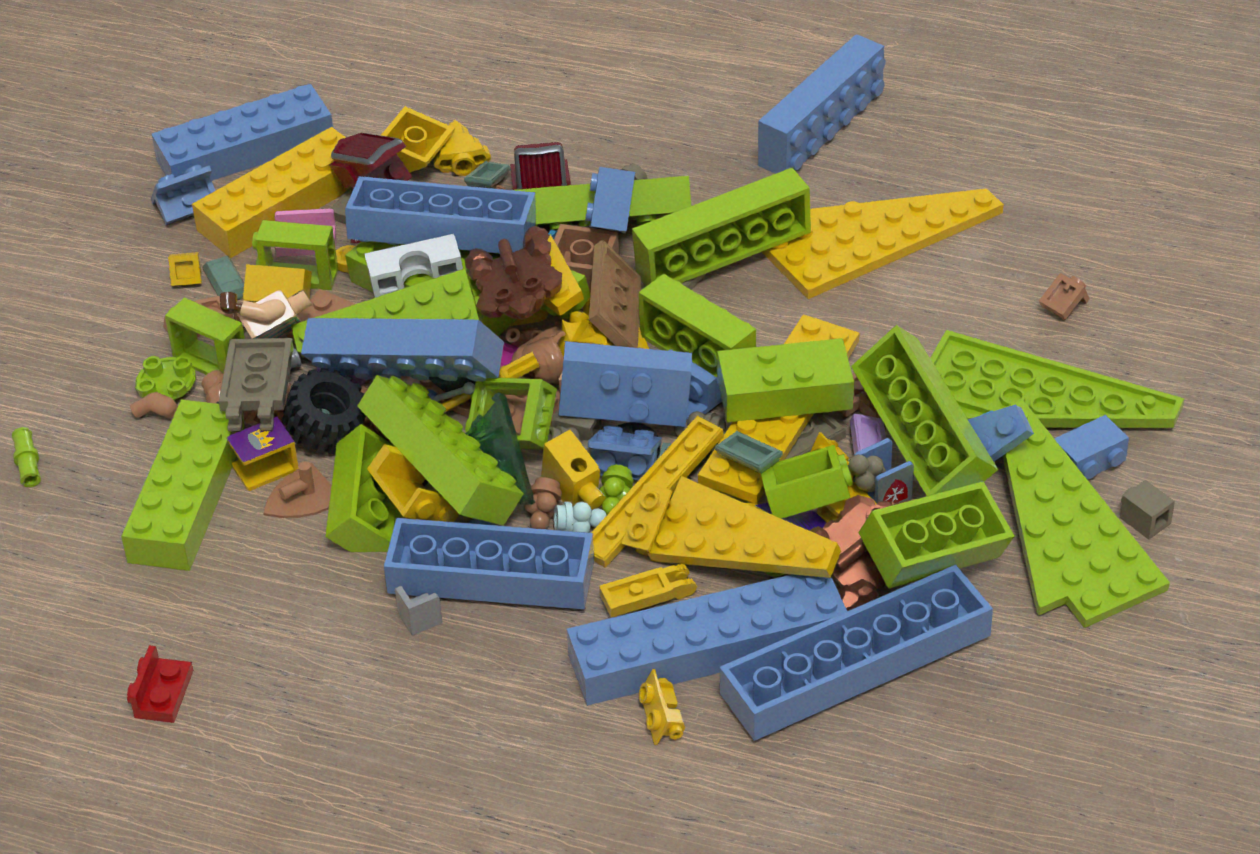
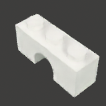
(394, 265)

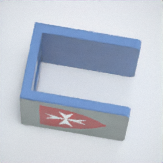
(895, 483)

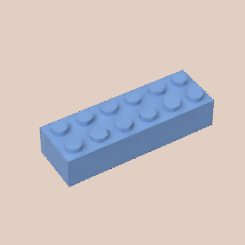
(821, 105)
(243, 135)
(421, 211)
(404, 348)
(490, 563)

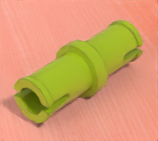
(26, 457)

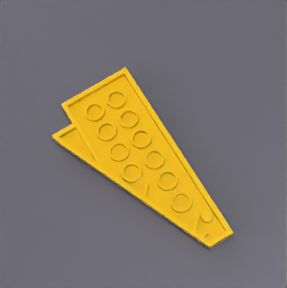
(869, 235)

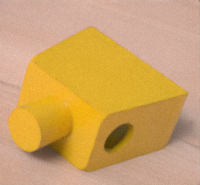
(574, 469)

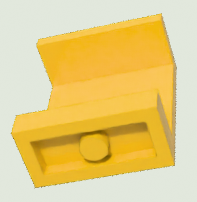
(405, 487)

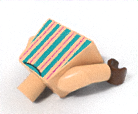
(269, 316)

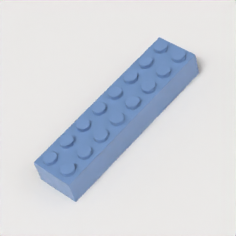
(695, 634)
(855, 652)

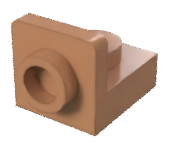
(1064, 295)

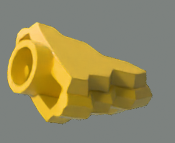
(461, 152)

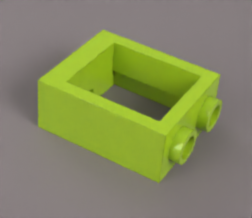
(299, 236)
(190, 318)
(537, 410)
(807, 482)

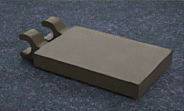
(255, 379)

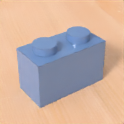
(611, 199)
(1095, 446)

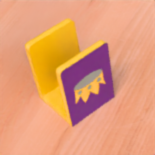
(263, 455)

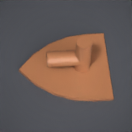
(299, 494)

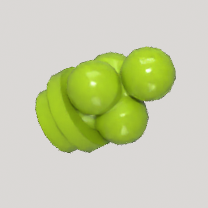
(616, 484)

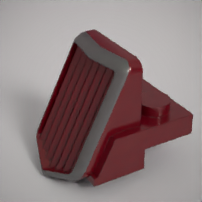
(368, 157)
(539, 166)

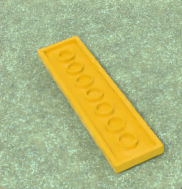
(776, 432)

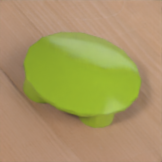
(166, 376)

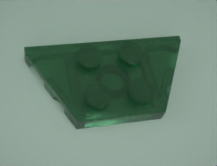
(499, 439)

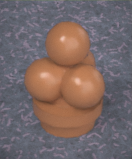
(546, 494)

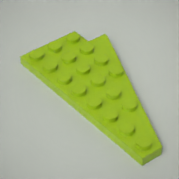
(1060, 395)
(1071, 537)

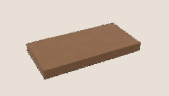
(614, 297)

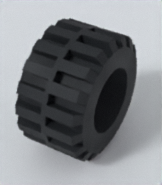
(328, 392)

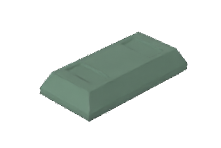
(487, 174)
(224, 276)
(749, 452)

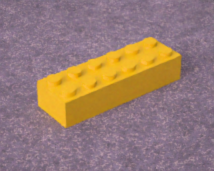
(287, 183)

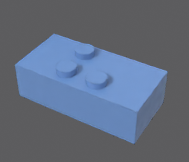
(625, 384)

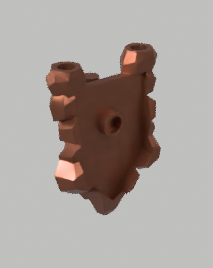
(517, 279)
(855, 566)

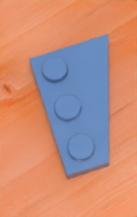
(1002, 430)

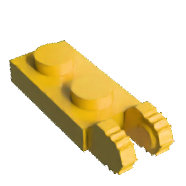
(646, 589)

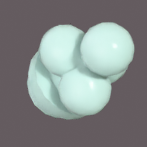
(577, 517)

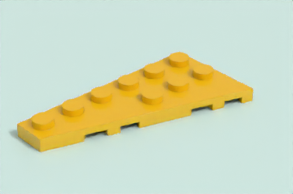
(726, 533)

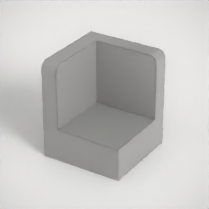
(419, 612)

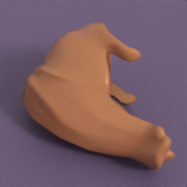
(547, 354)

